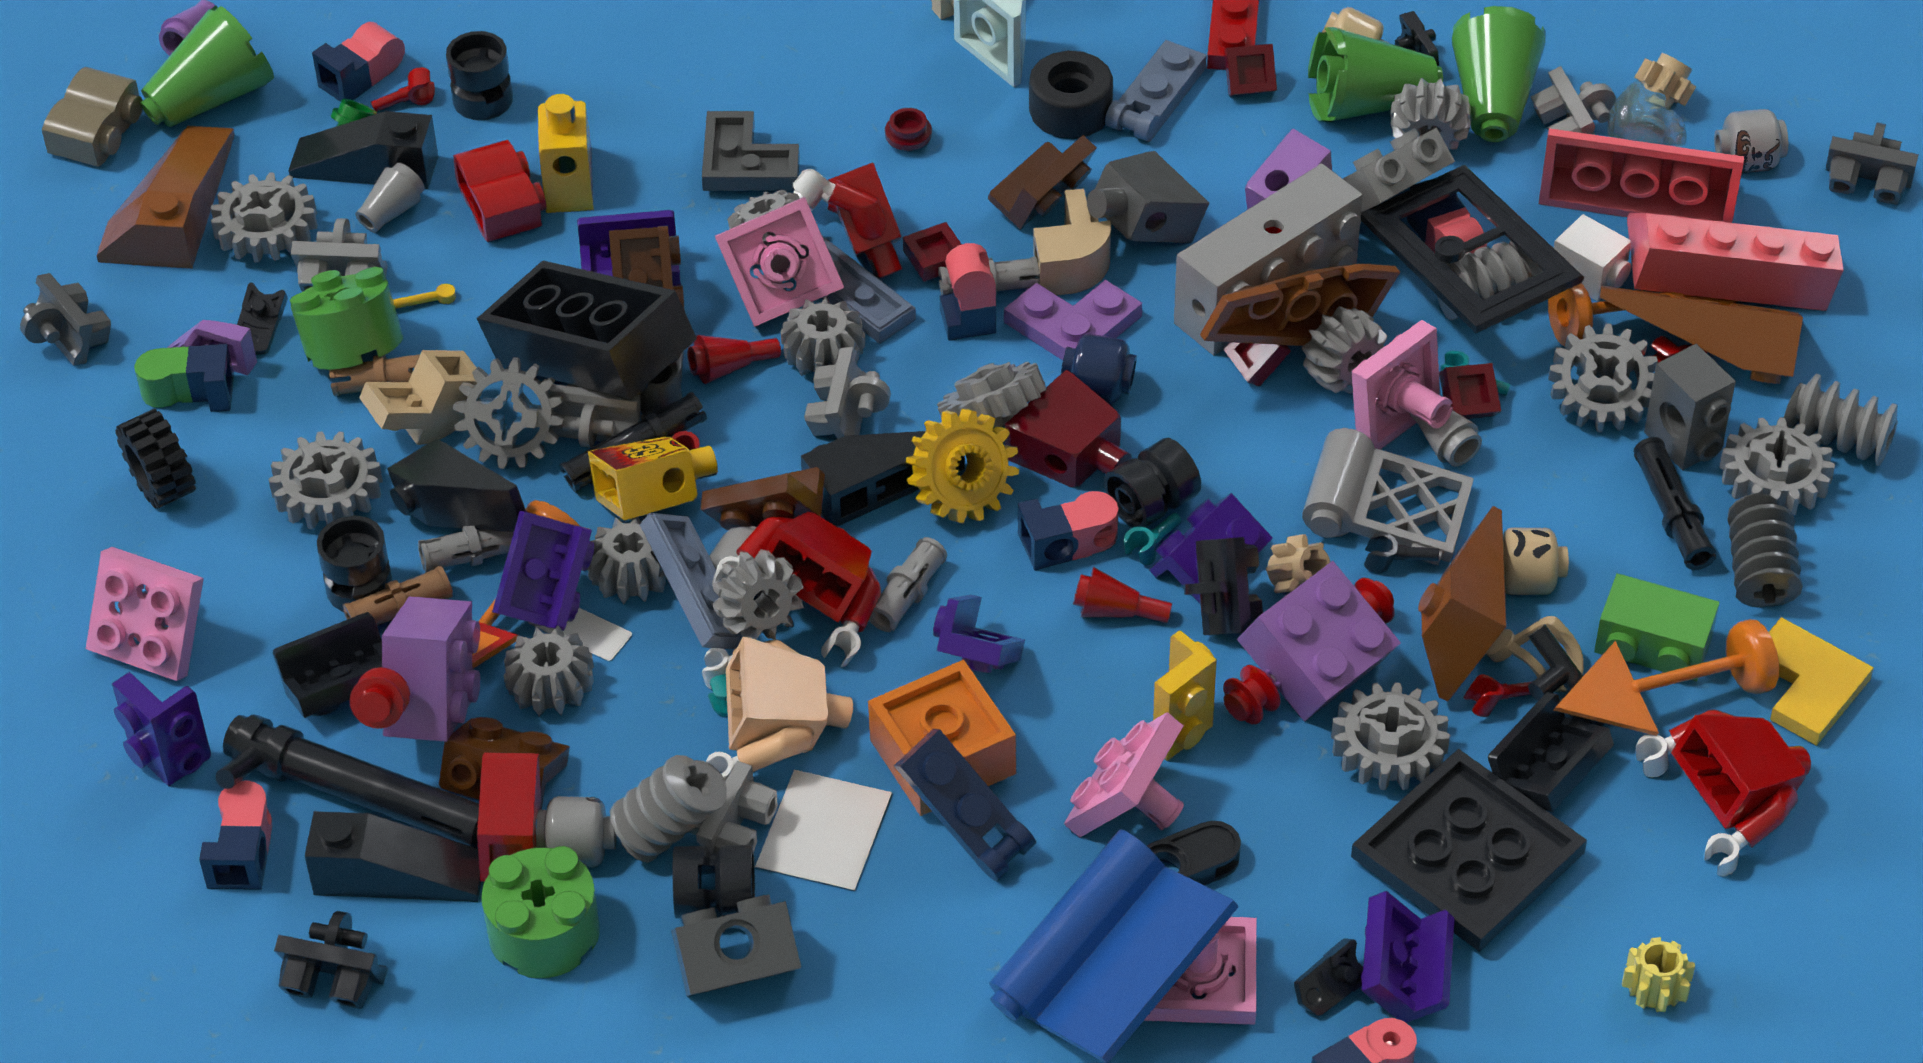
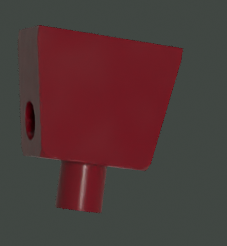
(1067, 433)

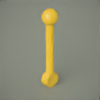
(444, 294)

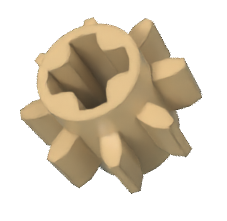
(1667, 77)
(1295, 562)

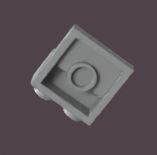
(1409, 162)

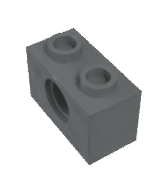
(1690, 406)
(769, 954)

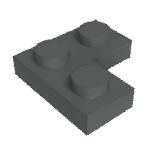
(737, 163)

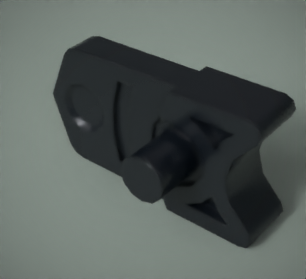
(1415, 37)
(262, 315)
(1330, 978)

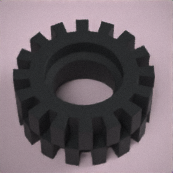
(155, 458)

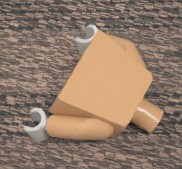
(772, 703)

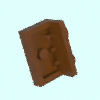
(1040, 180)
(646, 256)
(759, 499)
(481, 735)

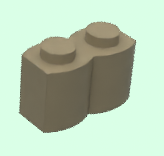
(92, 116)

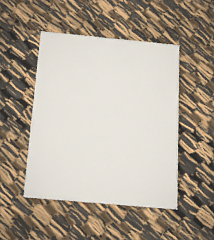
(823, 830)

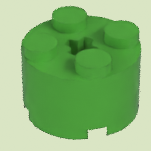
(346, 318)
(540, 911)

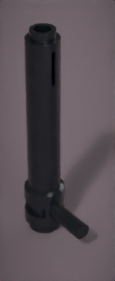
(286, 754)

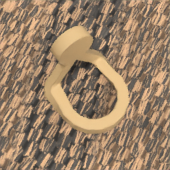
(1510, 644)

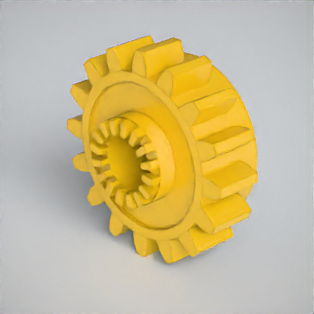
(986, 470)

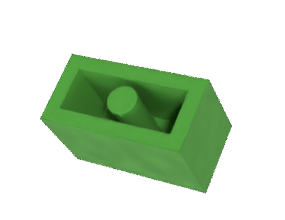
(1656, 624)

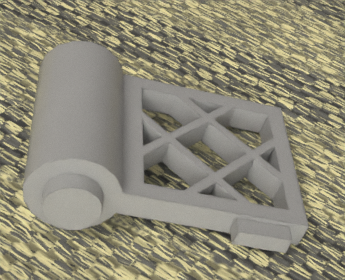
(1345, 487)

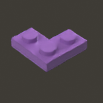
(1060, 325)

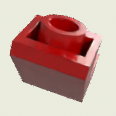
(507, 806)

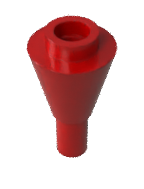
(720, 356)
(1108, 597)

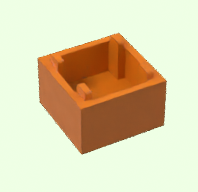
(958, 707)

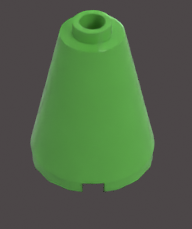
(1497, 67)
(205, 71)
(1362, 74)

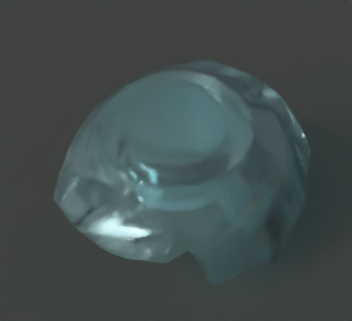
(1644, 118)

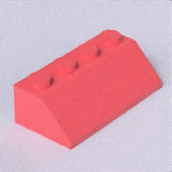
(1638, 177)
(1734, 261)

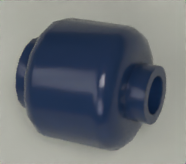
(1102, 365)

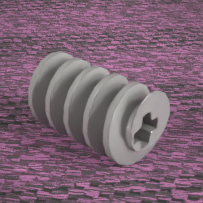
(1492, 271)
(1842, 418)
(667, 806)

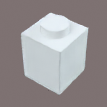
(1596, 253)

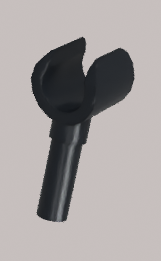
(1385, 549)

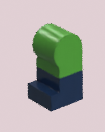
(186, 376)

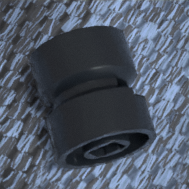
(479, 75)
(1152, 483)
(353, 559)
(733, 878)

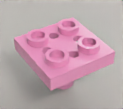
(779, 261)
(1397, 383)
(169, 600)
(1127, 780)
(1227, 998)

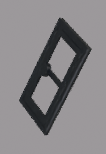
(1432, 269)

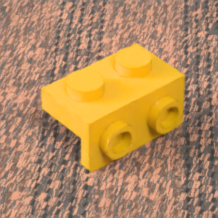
(1187, 691)

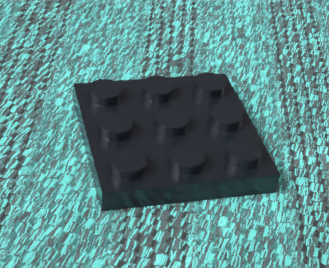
(1469, 848)

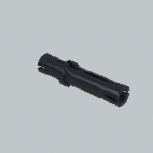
(664, 423)
(1681, 518)

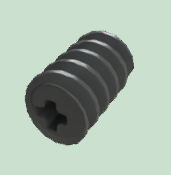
(1764, 551)

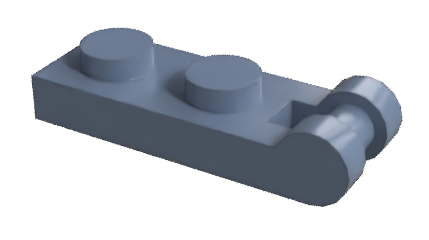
(1156, 90)

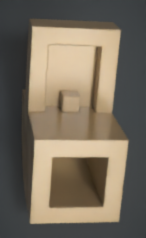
(1075, 253)
(426, 400)

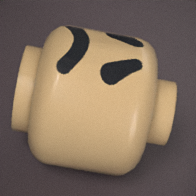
(1533, 561)

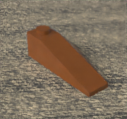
(171, 205)
(1291, 306)
(1738, 333)
(1466, 607)

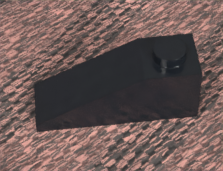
(366, 147)
(864, 473)
(453, 490)
(387, 860)

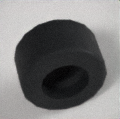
(1070, 94)

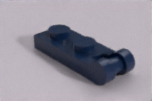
(964, 803)

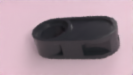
(1202, 851)

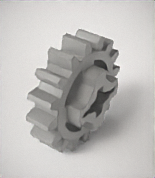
(263, 217)
(1608, 359)
(996, 391)
(486, 411)
(1777, 464)
(325, 479)
(1390, 736)

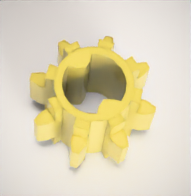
(1658, 974)

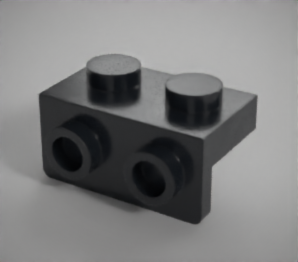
(327, 664)
(1549, 753)

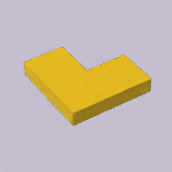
(1821, 678)

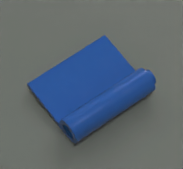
(1110, 948)

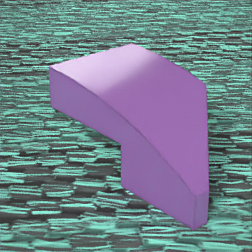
(214, 333)

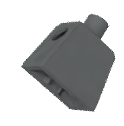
(1147, 200)

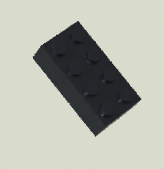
(588, 328)

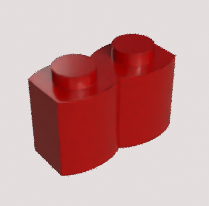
(499, 190)

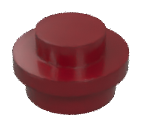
(908, 129)

